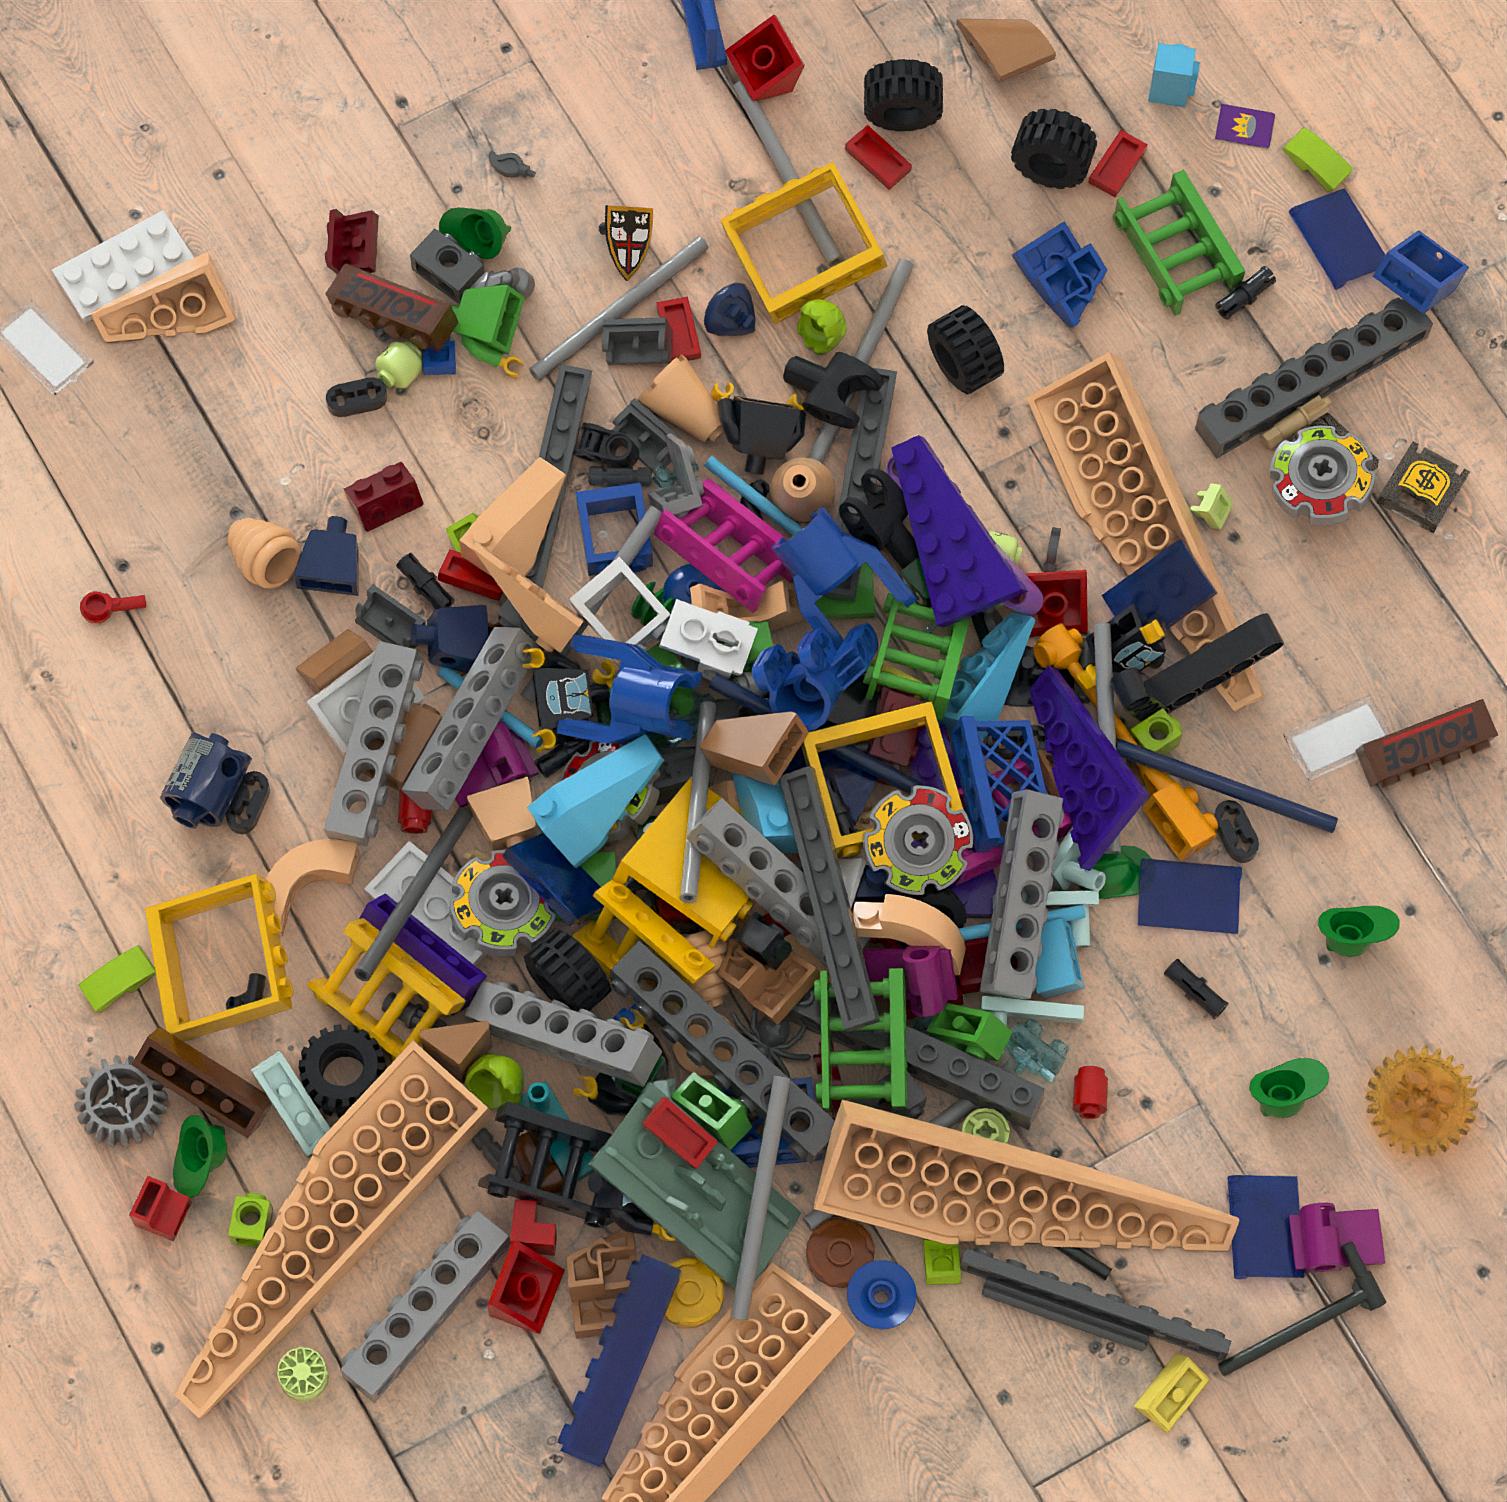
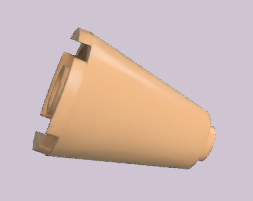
(684, 401)
(802, 501)

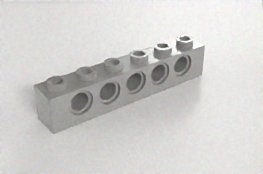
(387, 662)
(470, 719)
(760, 872)
(1009, 907)
(541, 1027)
(375, 1379)

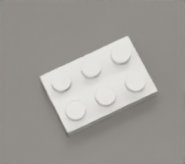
(339, 702)

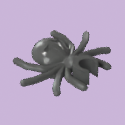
(771, 1038)

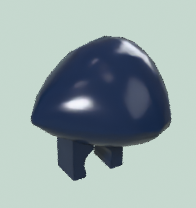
(730, 312)

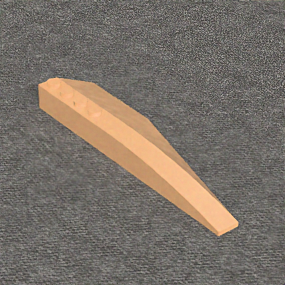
(1129, 491)
(987, 1191)
(342, 1203)
(732, 1392)

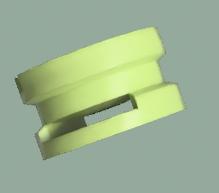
(987, 1124)
(302, 1374)

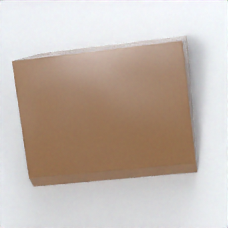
(333, 660)
(457, 1046)

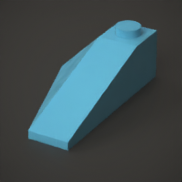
(988, 675)
(588, 803)
(766, 811)

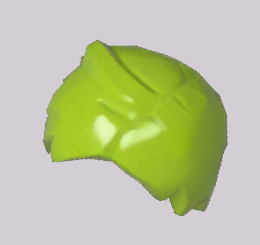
(821, 325)
(495, 1080)

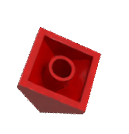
(766, 60)
(1062, 601)
(525, 1288)

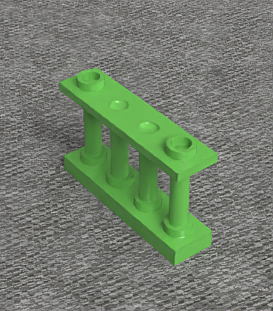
(1195, 218)
(944, 670)
(892, 1056)

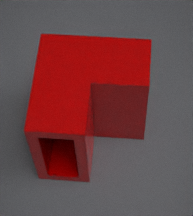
(159, 1209)
(526, 1229)

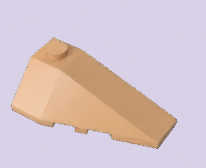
(175, 302)
(517, 519)
(541, 612)

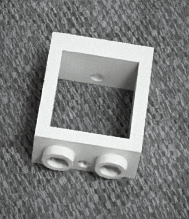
(602, 585)

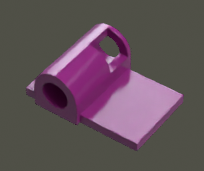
(486, 770)
(927, 974)
(1321, 1233)

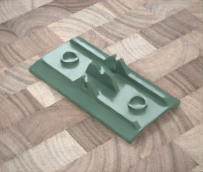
(699, 1206)

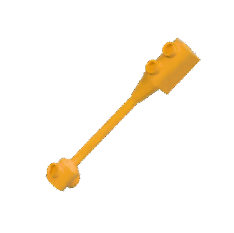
(1170, 805)

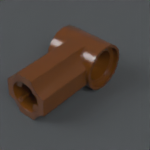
(525, 1156)

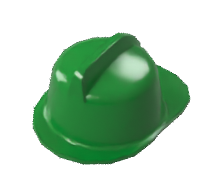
(476, 230)
(1121, 872)
(1356, 928)
(1288, 1086)
(198, 1153)

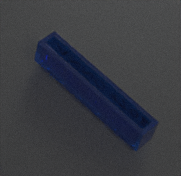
(620, 1362)

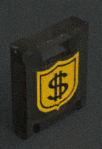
(1427, 479)

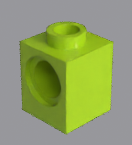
(1159, 722)
(250, 1235)

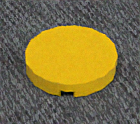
(696, 1295)

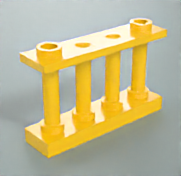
(642, 924)
(415, 981)

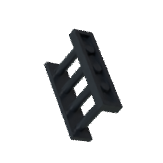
(548, 1130)

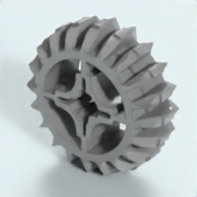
(109, 1106)

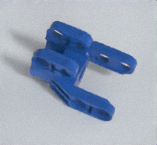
(823, 559)
(816, 677)
(637, 695)

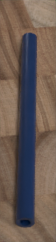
(848, 752)
(1226, 786)

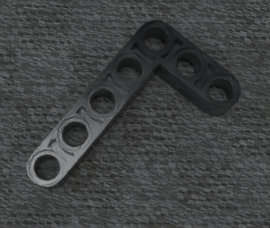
(1198, 671)

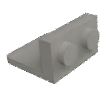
(688, 489)

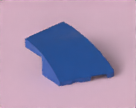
(1062, 271)

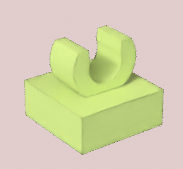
(1214, 506)

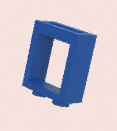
(1432, 276)
(606, 501)

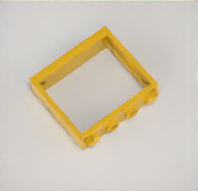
(825, 283)
(867, 729)
(167, 964)

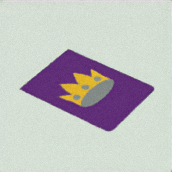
(1245, 126)

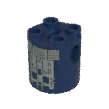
(204, 781)

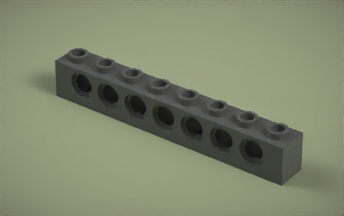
(1224, 435)
(641, 964)
(938, 1065)

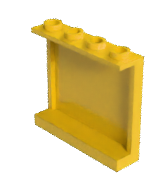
(658, 865)

